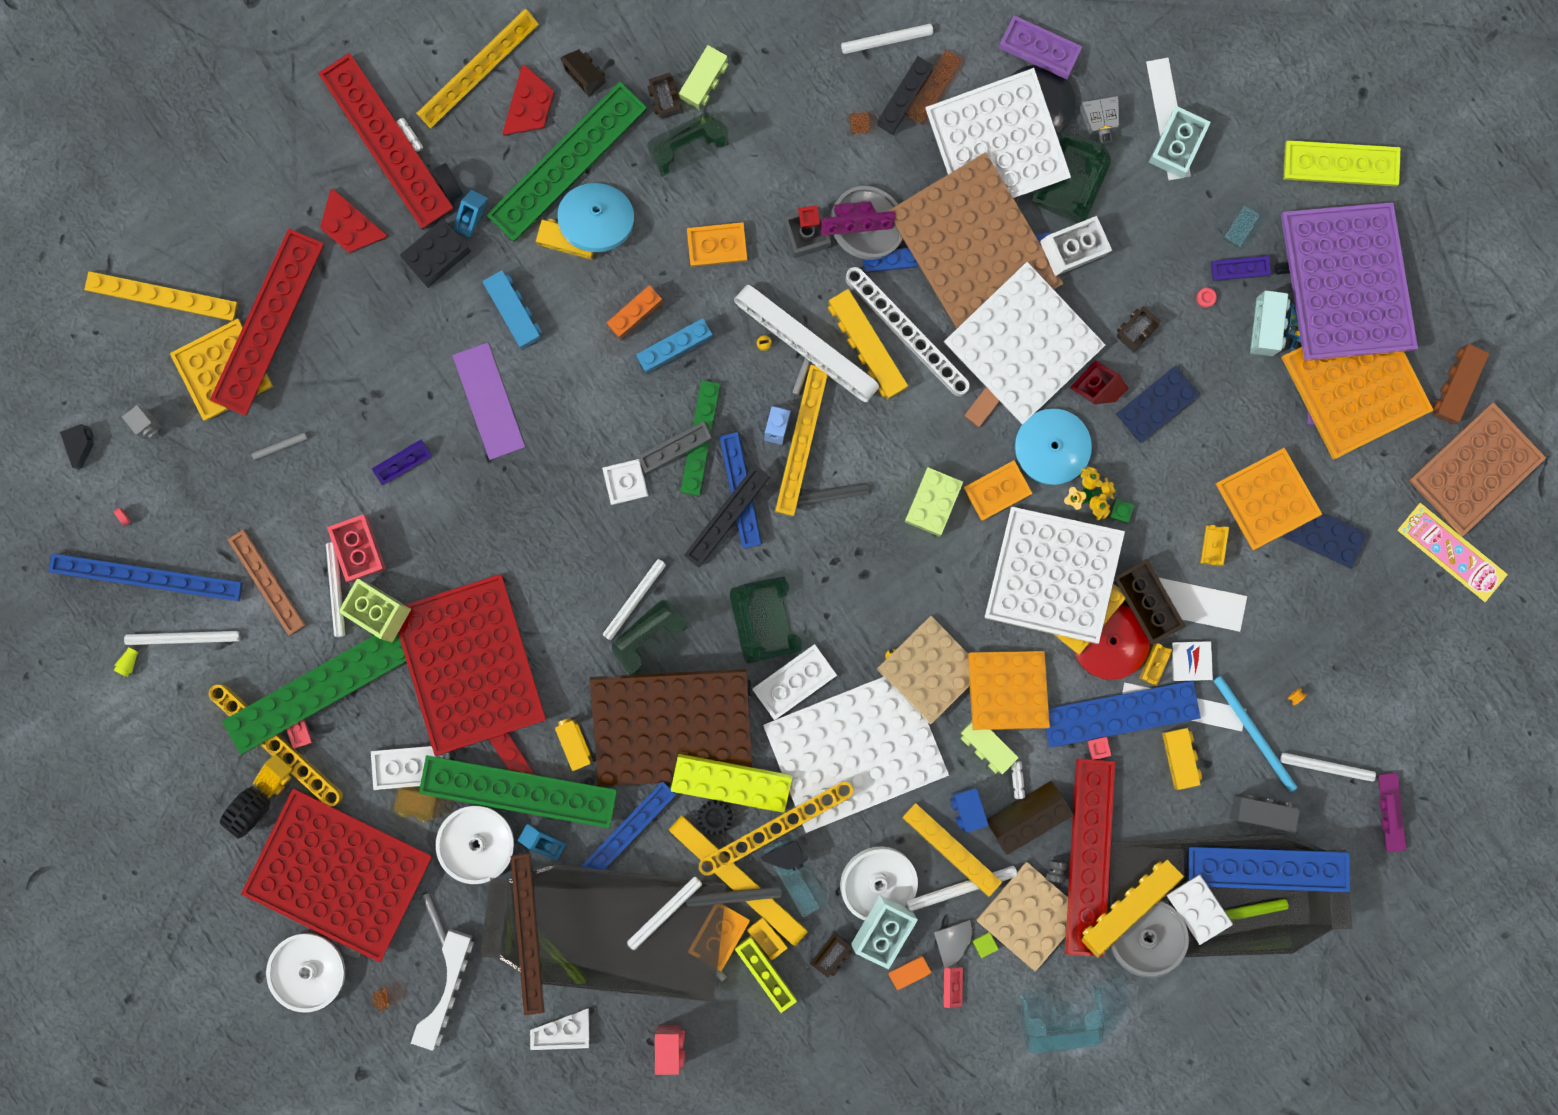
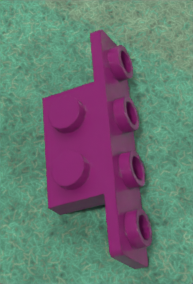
(856, 218)
(1391, 812)

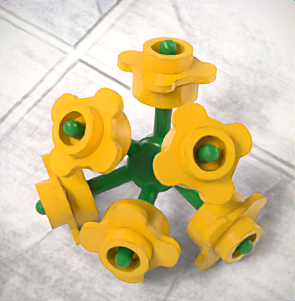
(1098, 504)

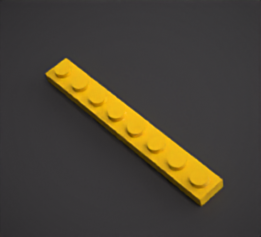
(477, 68)
(161, 296)
(801, 441)

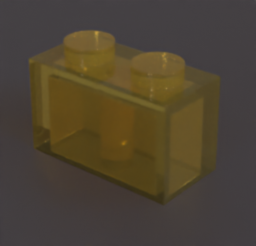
(412, 803)

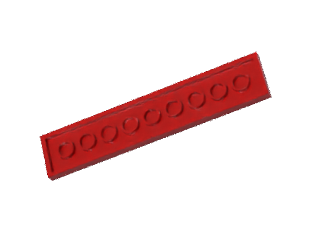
(386, 141)
(267, 322)
(1089, 850)

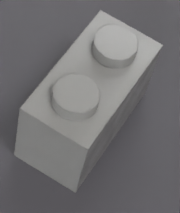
(142, 422)

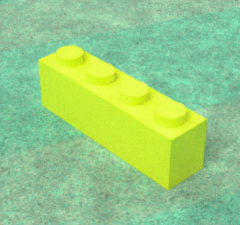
(765, 974)

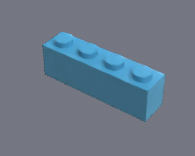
(512, 310)
(674, 346)

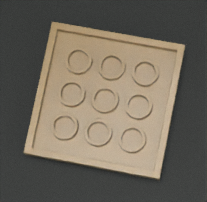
(928, 670)
(1027, 916)

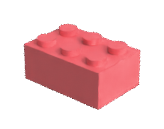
(356, 548)
(668, 1049)

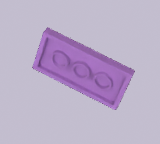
(1040, 47)

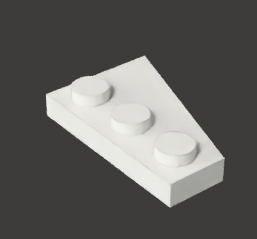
(565, 1033)

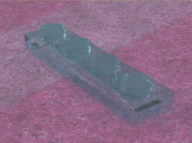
(796, 886)

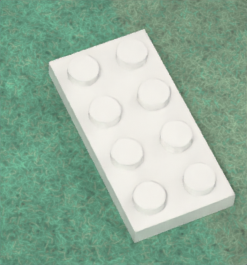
(794, 682)
(400, 767)

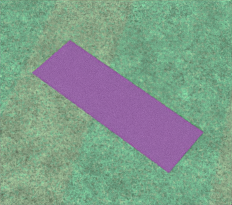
(488, 401)

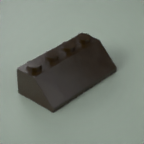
(1149, 601)
(1029, 817)

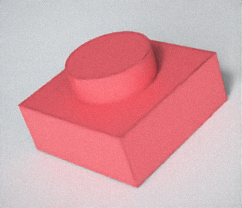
(1099, 748)

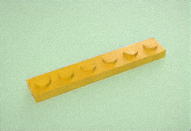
(952, 850)

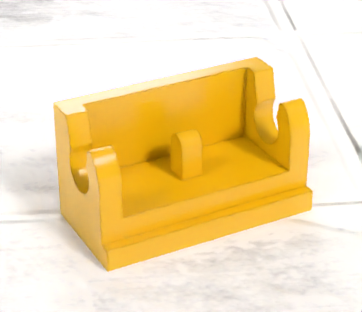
(1214, 545)
(1155, 664)
(767, 938)

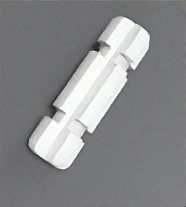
(409, 134)
(1018, 782)

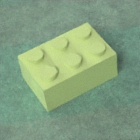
(933, 502)
(374, 610)

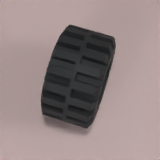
(245, 812)

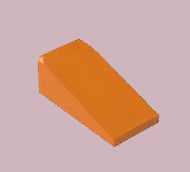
(909, 972)

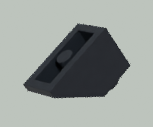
(78, 444)
(786, 857)

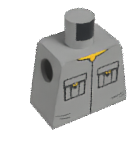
(1101, 117)

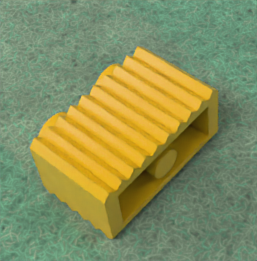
(273, 776)

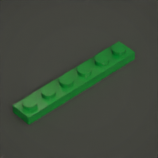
(697, 458)

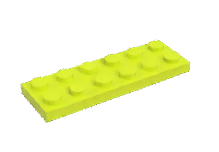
(1342, 163)
(731, 783)

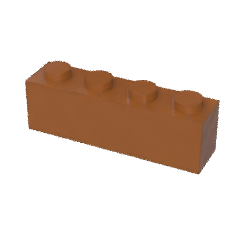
(1460, 384)

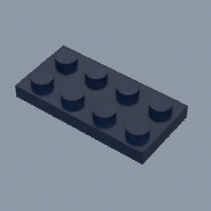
(1157, 404)
(1330, 539)

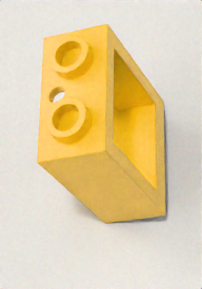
(573, 744)

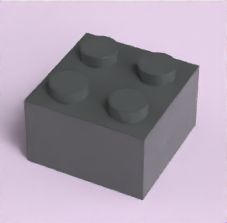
(805, 240)

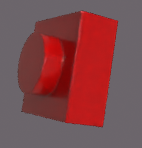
(809, 216)

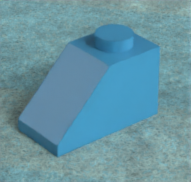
(470, 213)
(541, 842)

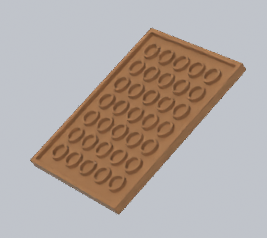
(969, 237)

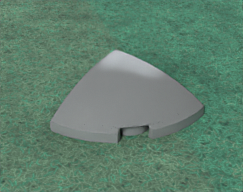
(953, 942)

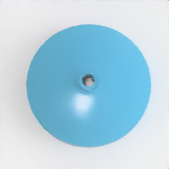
(595, 217)
(1042, 461)

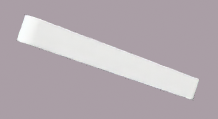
(904, 322)
(806, 343)

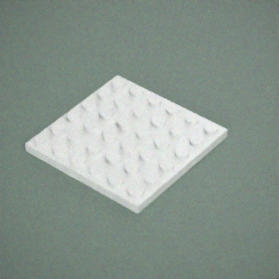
(1009, 125)
(1024, 343)
(1055, 575)

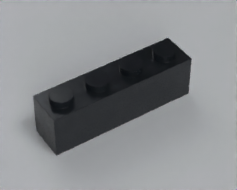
(905, 95)

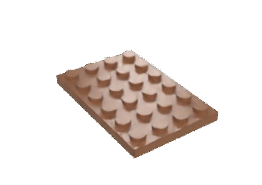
(1477, 469)

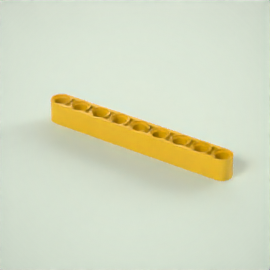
(285, 748)
(785, 827)
(738, 880)

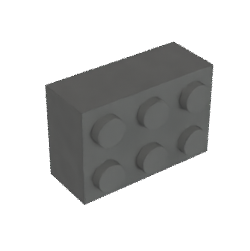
(1265, 812)

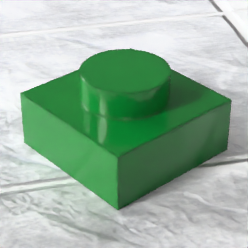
(1121, 511)

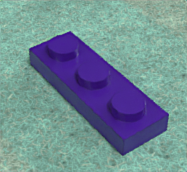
(1240, 268)
(402, 462)

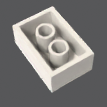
(1075, 245)

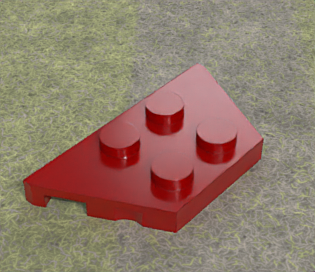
(529, 104)
(348, 225)

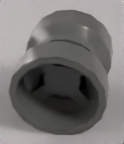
(1056, 871)

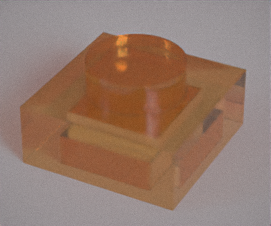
(859, 123)
(380, 999)

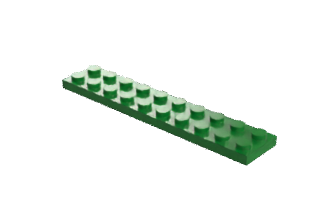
(567, 161)
(313, 692)
(518, 791)

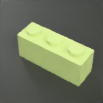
(704, 77)
(989, 747)

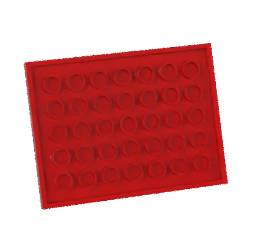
(469, 665)
(337, 875)

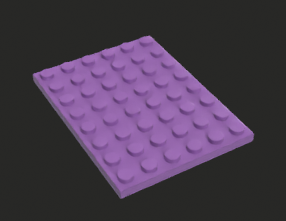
(1348, 281)

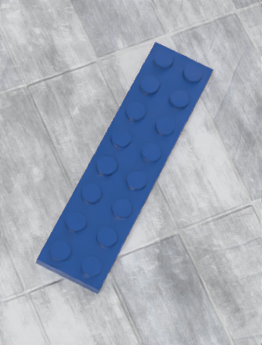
(1122, 714)
(1271, 868)

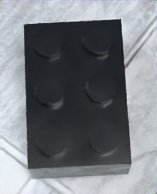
(435, 253)

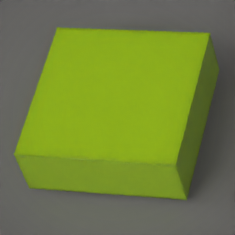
(985, 944)

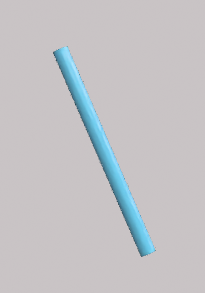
(1255, 733)

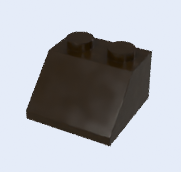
(583, 71)

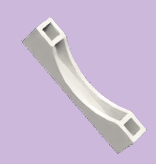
(455, 950)

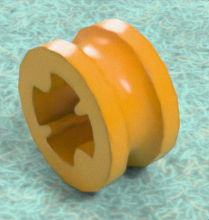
(1297, 696)

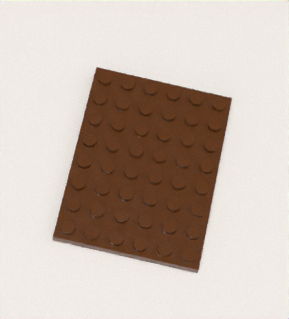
(654, 717)

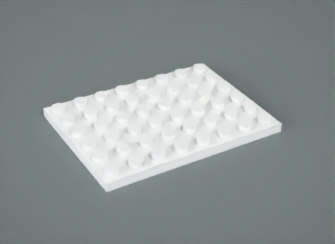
(855, 738)

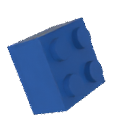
(969, 809)

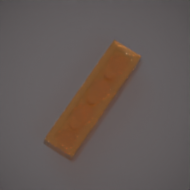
(934, 86)

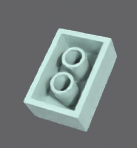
(1179, 142)
(1269, 323)
(884, 932)

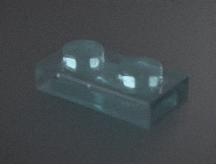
(1241, 226)

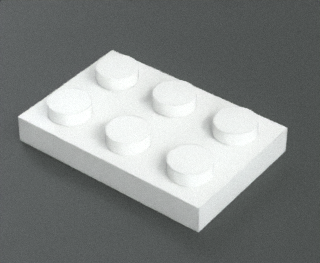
(1199, 909)

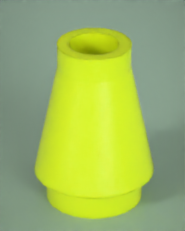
(126, 663)

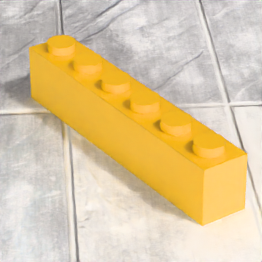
(867, 344)
(1132, 908)

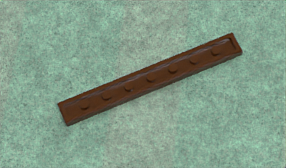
(527, 934)

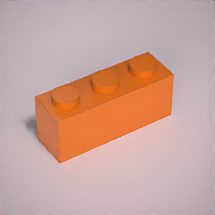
(635, 312)

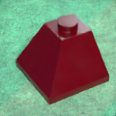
(1099, 384)

